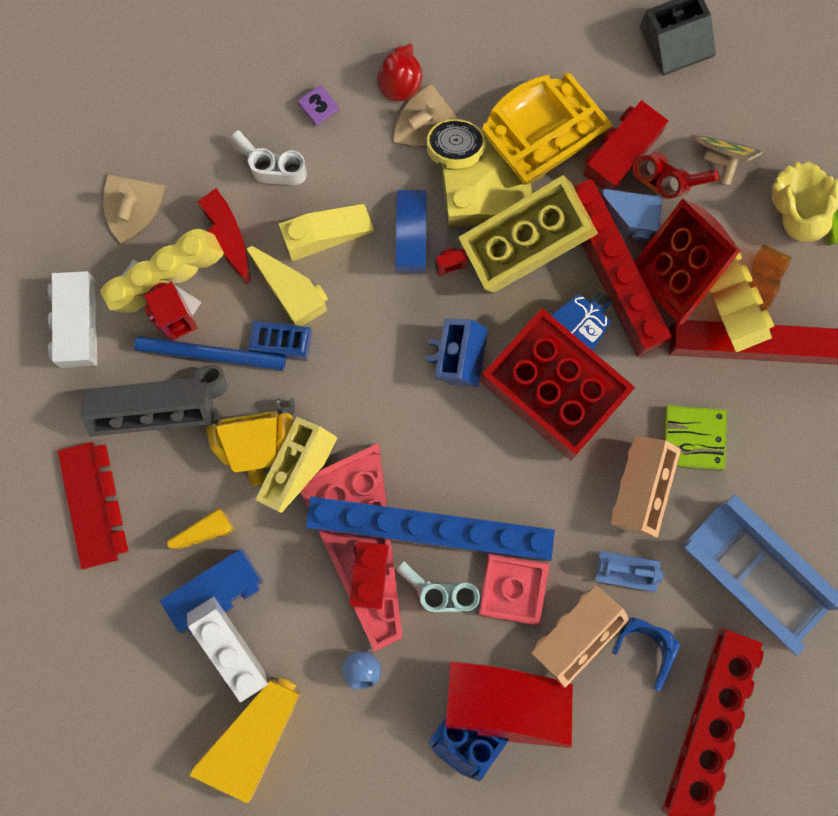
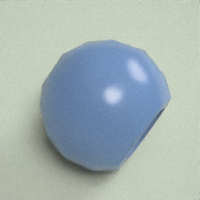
(361, 670)

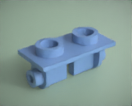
(628, 571)

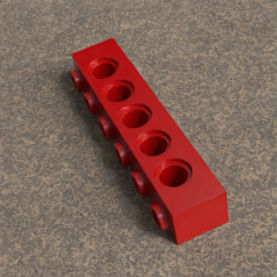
(706, 709)

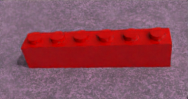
(621, 276)

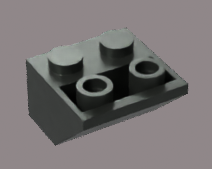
(678, 34)

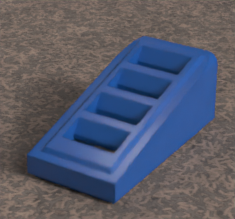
(293, 330)

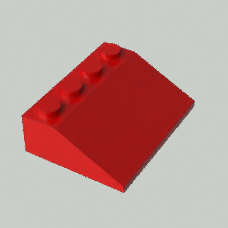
(556, 384)

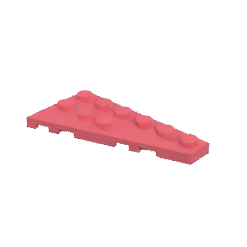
(359, 481)

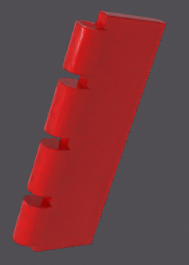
(89, 511)

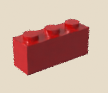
(624, 145)

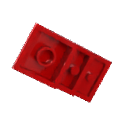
(509, 705)

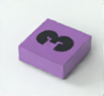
(318, 105)

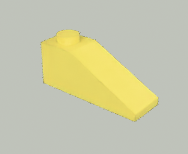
(324, 230)
(292, 289)
(296, 463)

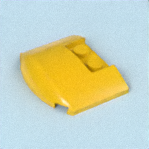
(544, 125)

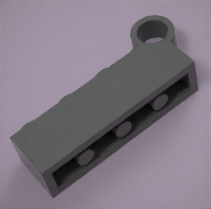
(153, 404)

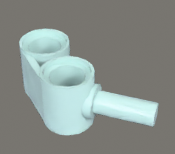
(448, 591)

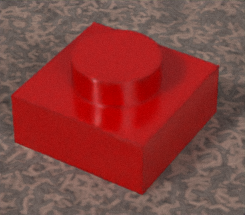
(450, 261)

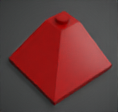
(685, 259)

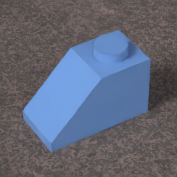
(634, 213)

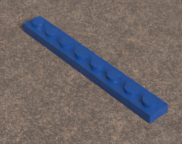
(430, 528)

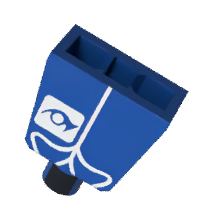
(585, 318)

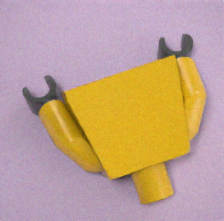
(250, 440)

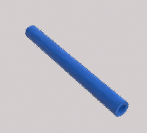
(210, 353)

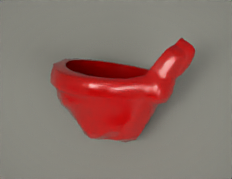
(400, 74)

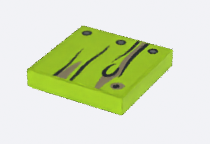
(698, 434)

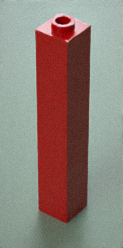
(787, 343)

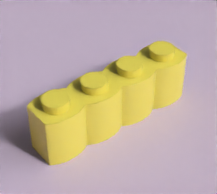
(169, 264)
(740, 307)

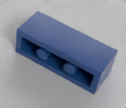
(224, 581)

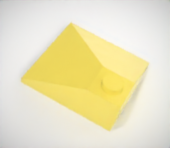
(481, 189)

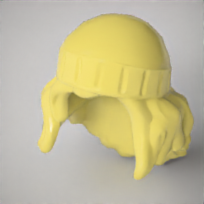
(806, 201)

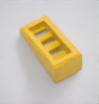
(208, 528)

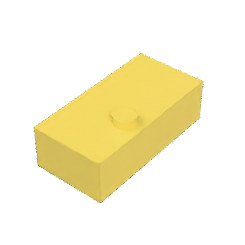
(528, 234)

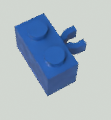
(459, 352)

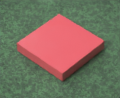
(513, 589)

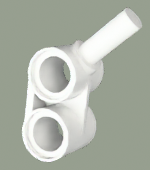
(276, 172)

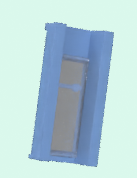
(762, 572)

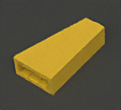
(246, 747)

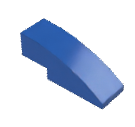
(411, 231)

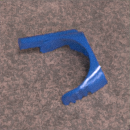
(663, 637)

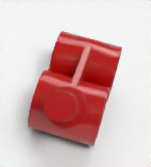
(664, 172)

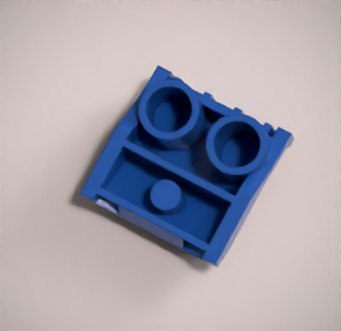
(466, 750)

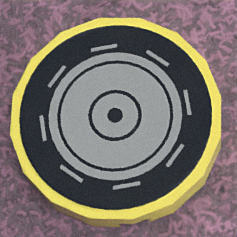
(455, 143)

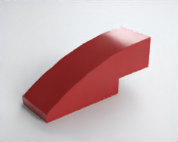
(226, 232)

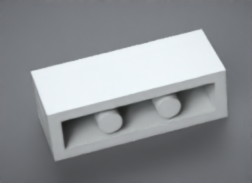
(73, 320)
(226, 649)

